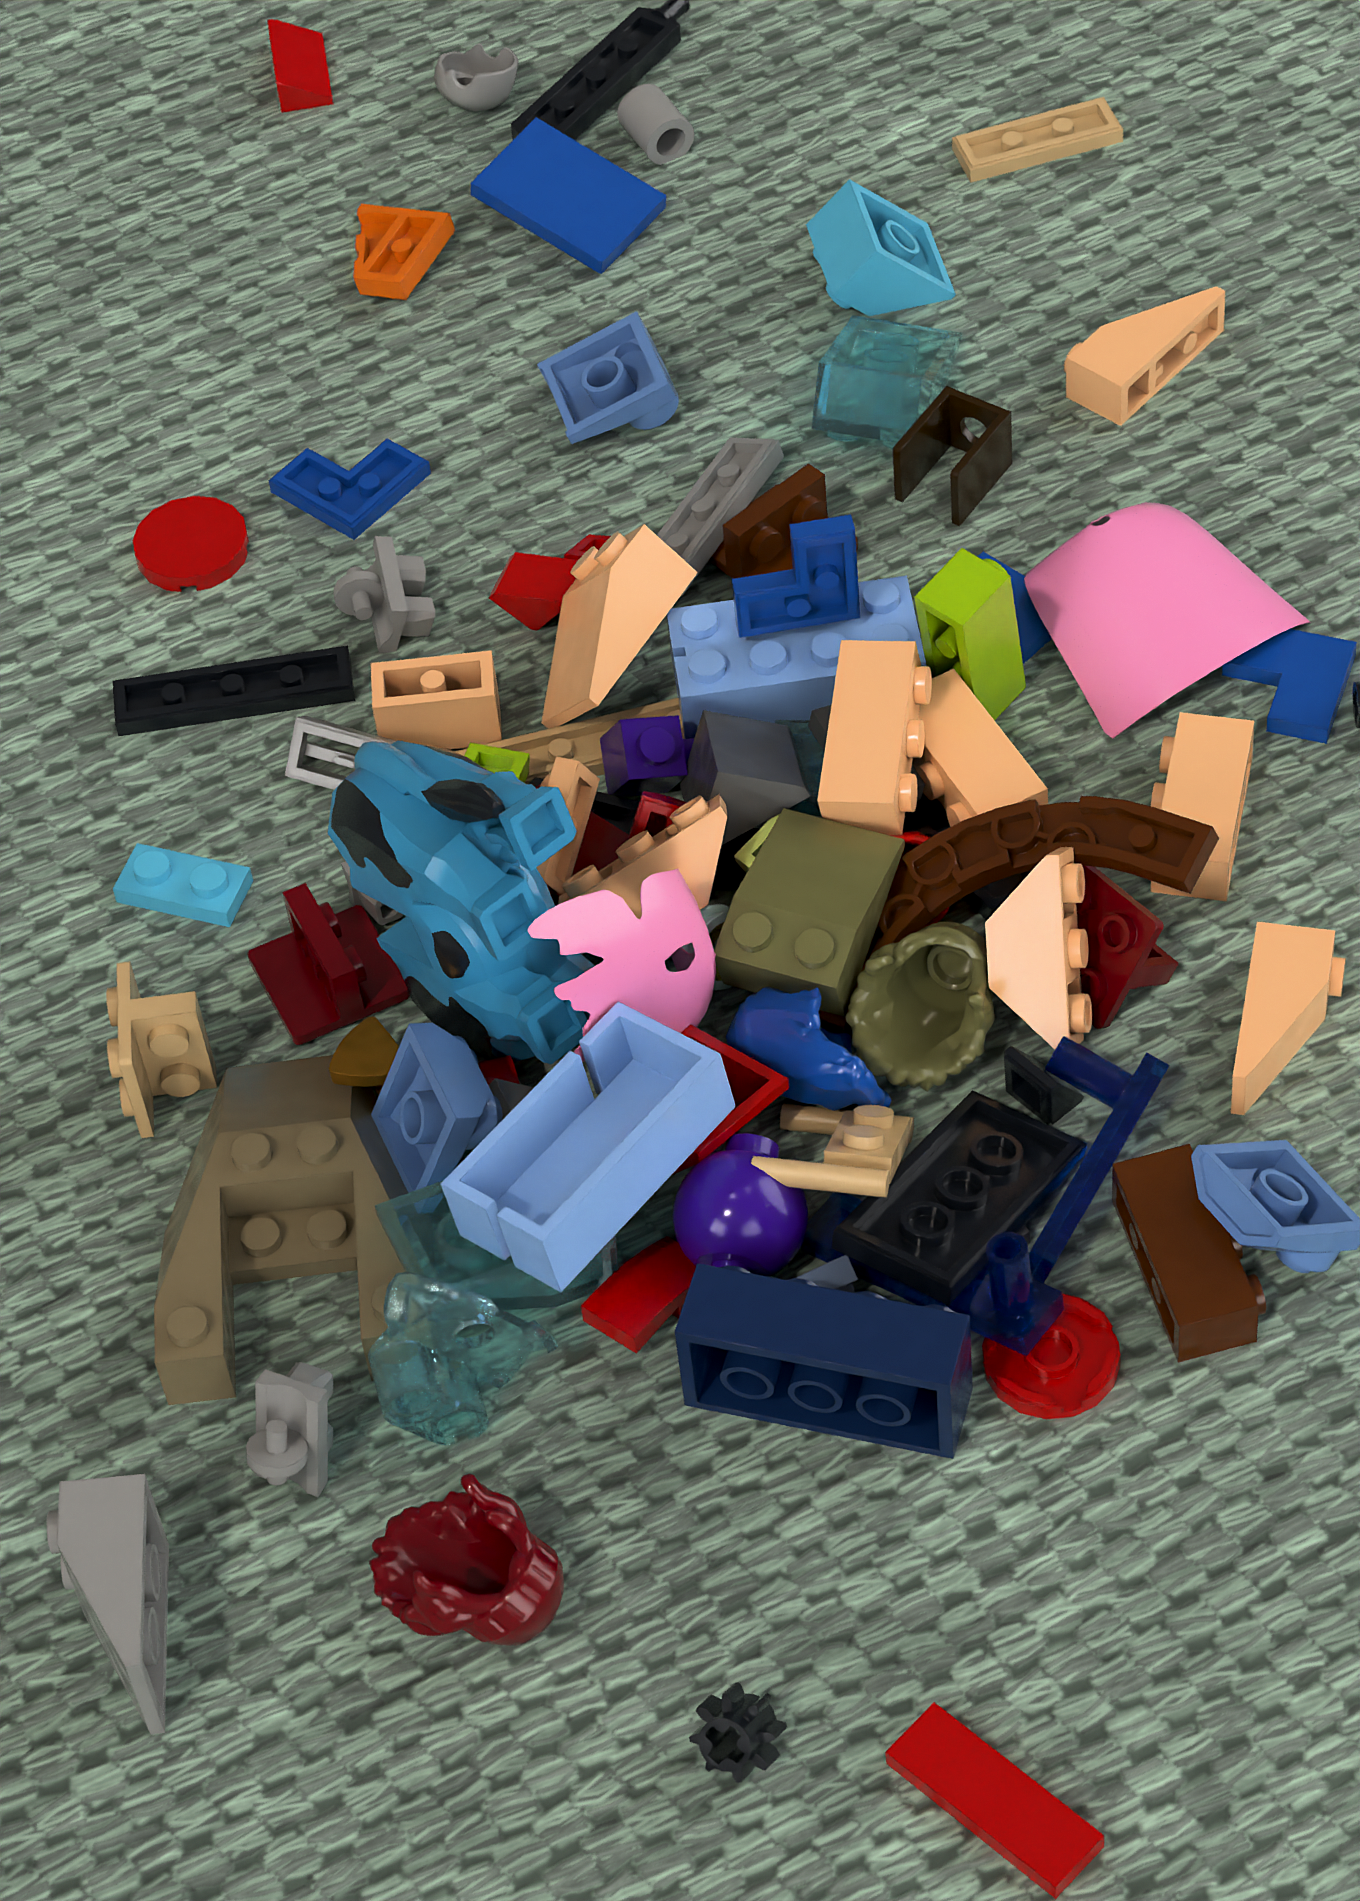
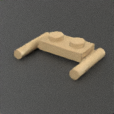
(859, 1156)

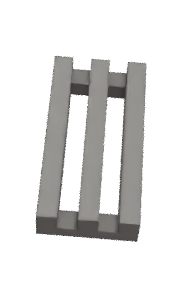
(300, 746)

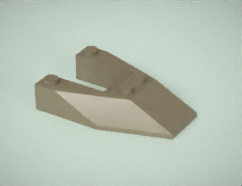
(271, 1194)

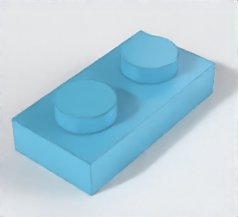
(183, 885)

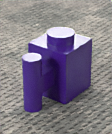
(644, 755)

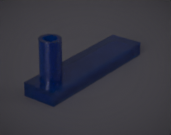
(1128, 1097)
(1000, 1300)

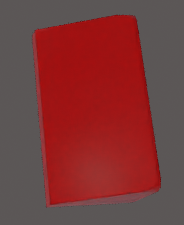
(299, 66)

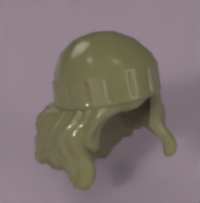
(923, 1006)

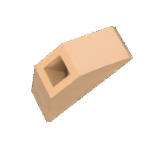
(686, 845)
(1040, 950)

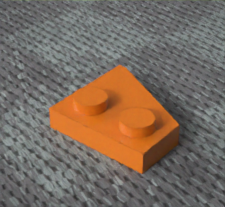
(397, 248)

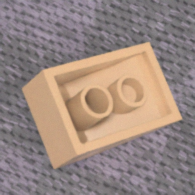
(609, 617)

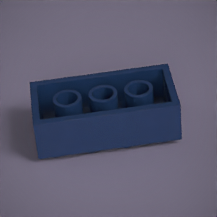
(825, 1359)

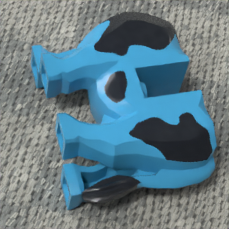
(461, 865)

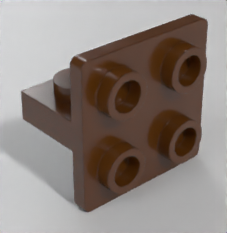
(759, 535)

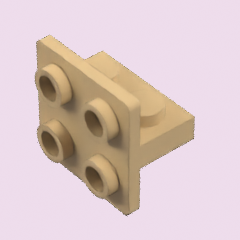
(157, 1049)

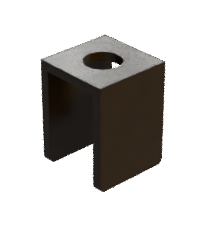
(943, 427)

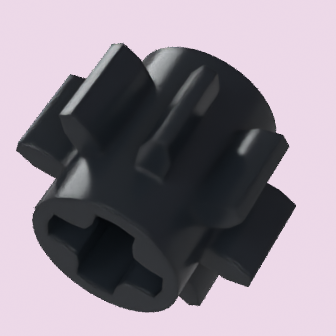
(724, 1746)

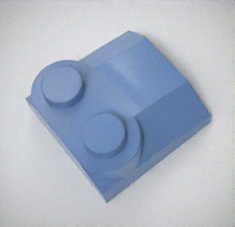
(611, 381)
(433, 1105)
(1275, 1202)

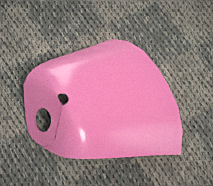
(1149, 608)

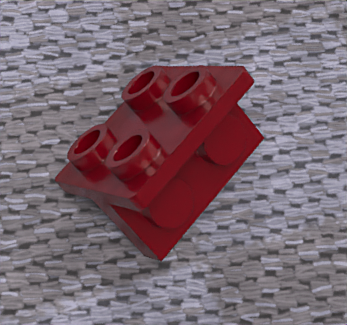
(1120, 946)
(325, 968)

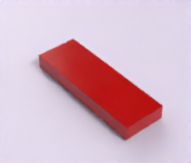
(995, 1800)

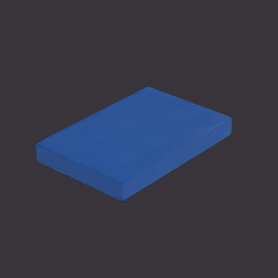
(568, 195)

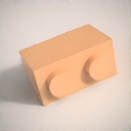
(438, 700)

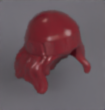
(468, 1568)

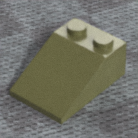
(808, 909)

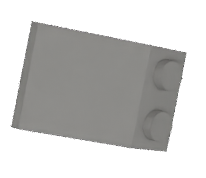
(119, 1570)

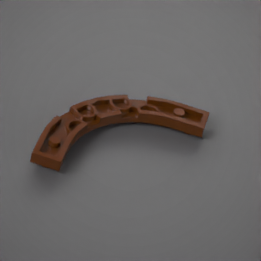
(1017, 838)

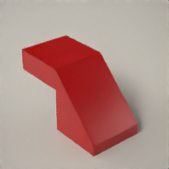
(533, 587)

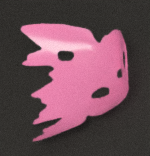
(636, 952)

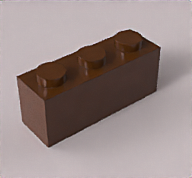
(1185, 1256)

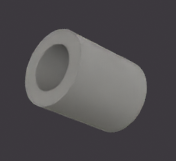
(655, 124)

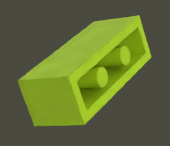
(973, 628)

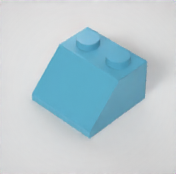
(876, 254)

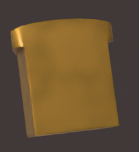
(364, 1056)

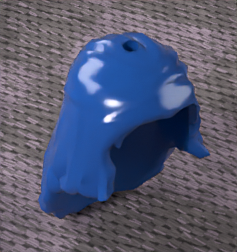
(787, 1037)

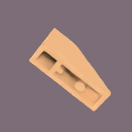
(1141, 353)
(1283, 1003)

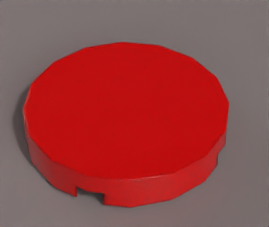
(191, 543)
(1053, 1377)

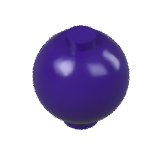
(738, 1212)

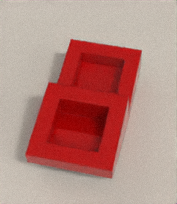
(641, 1294)

